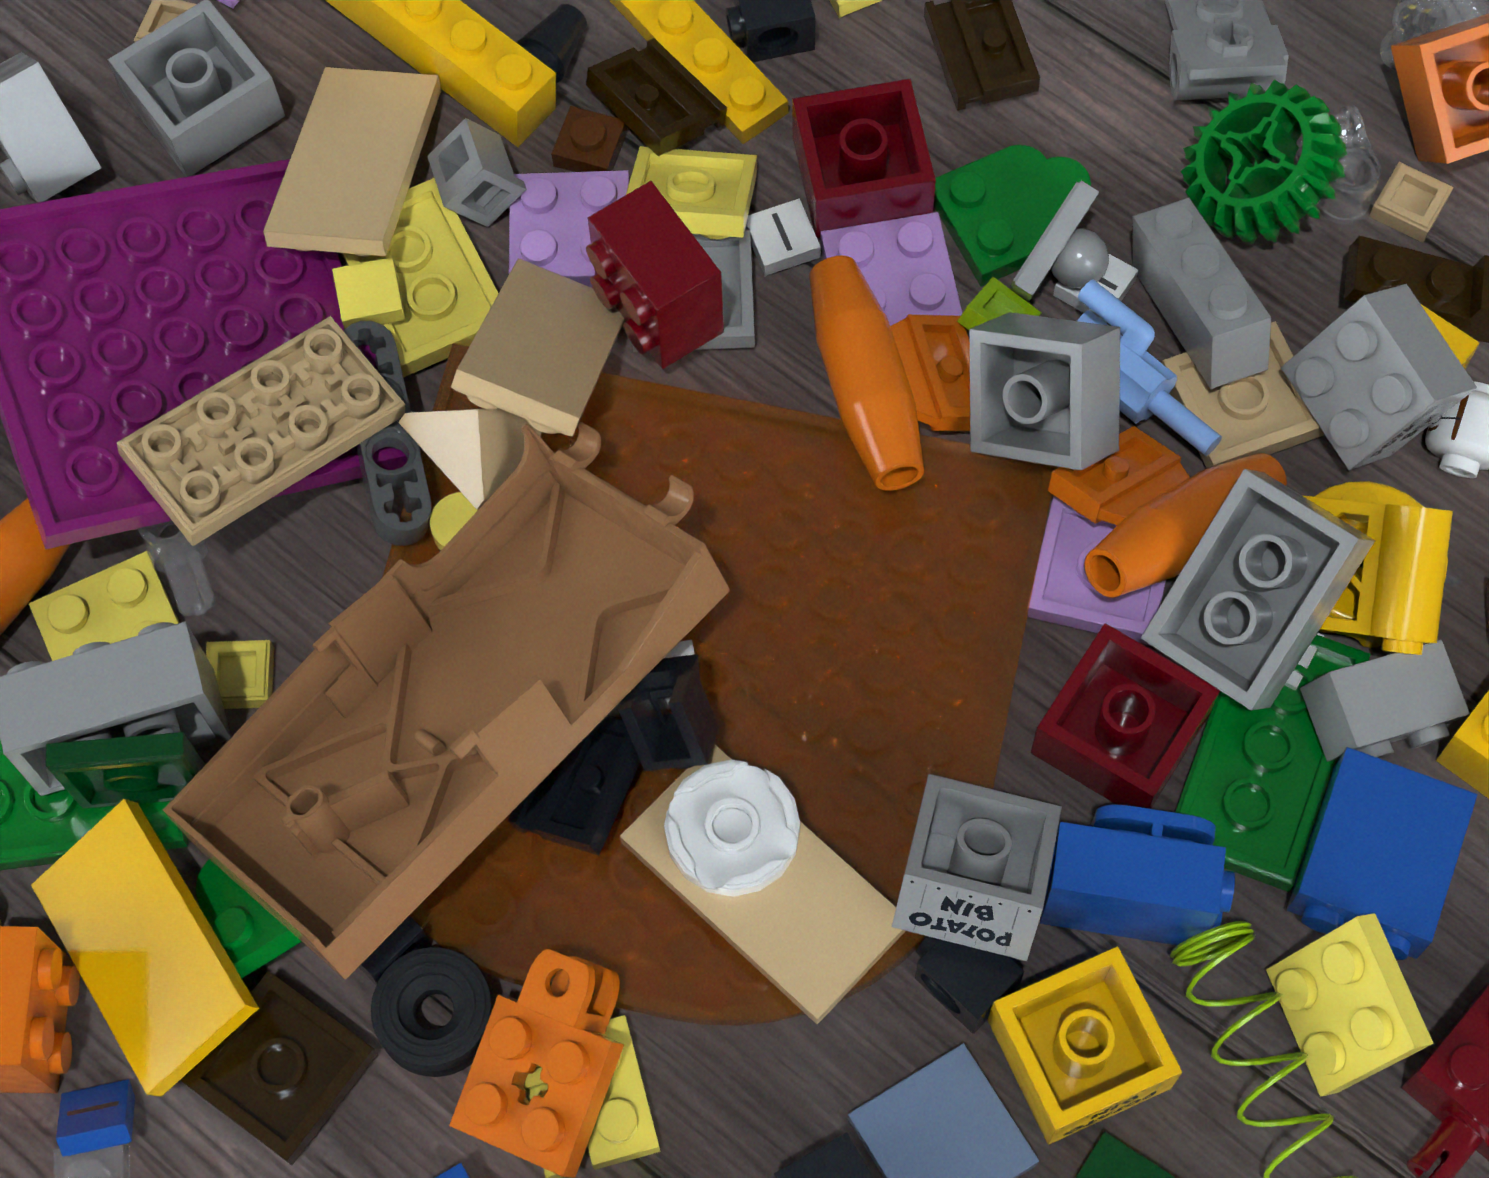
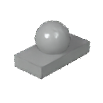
(1069, 251)

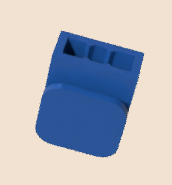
(1384, 849)
(1138, 876)

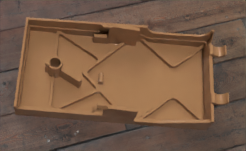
(447, 700)

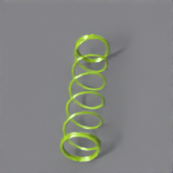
(1235, 936)

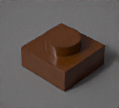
(588, 141)

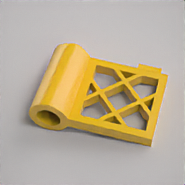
(1399, 574)

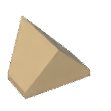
(470, 446)

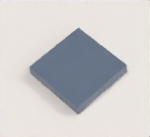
(943, 1125)

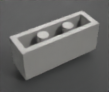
(1201, 293)

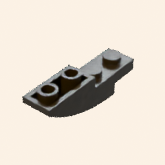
(1442, 285)

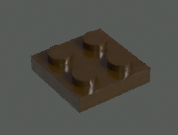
(282, 1069)

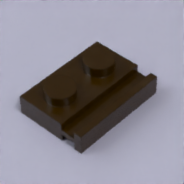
(981, 50)
(655, 96)

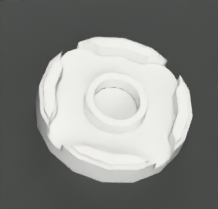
(732, 828)

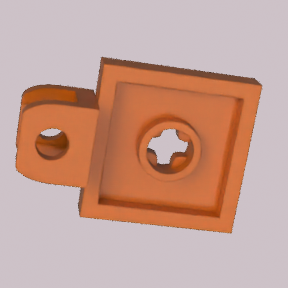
(550, 1030)

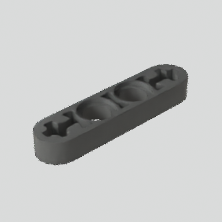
(411, 477)

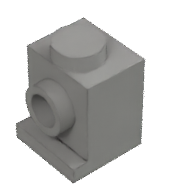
(475, 173)

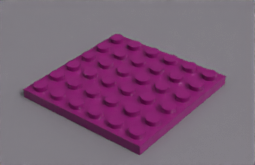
(129, 311)

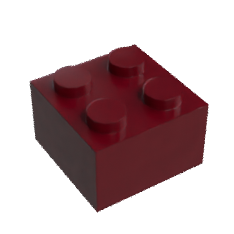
(862, 155)
(655, 275)
(1123, 720)

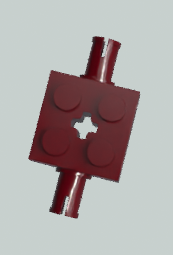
(1455, 1089)

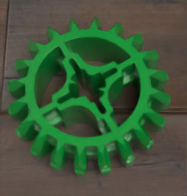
(1267, 193)

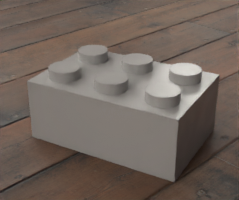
(1257, 589)
(110, 691)

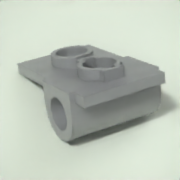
(1223, 48)

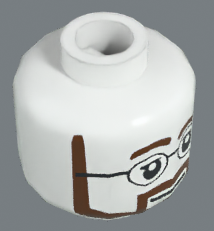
(1463, 435)

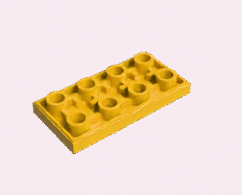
(144, 948)

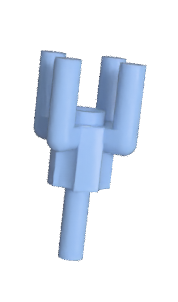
(1144, 379)

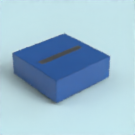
(95, 1118)

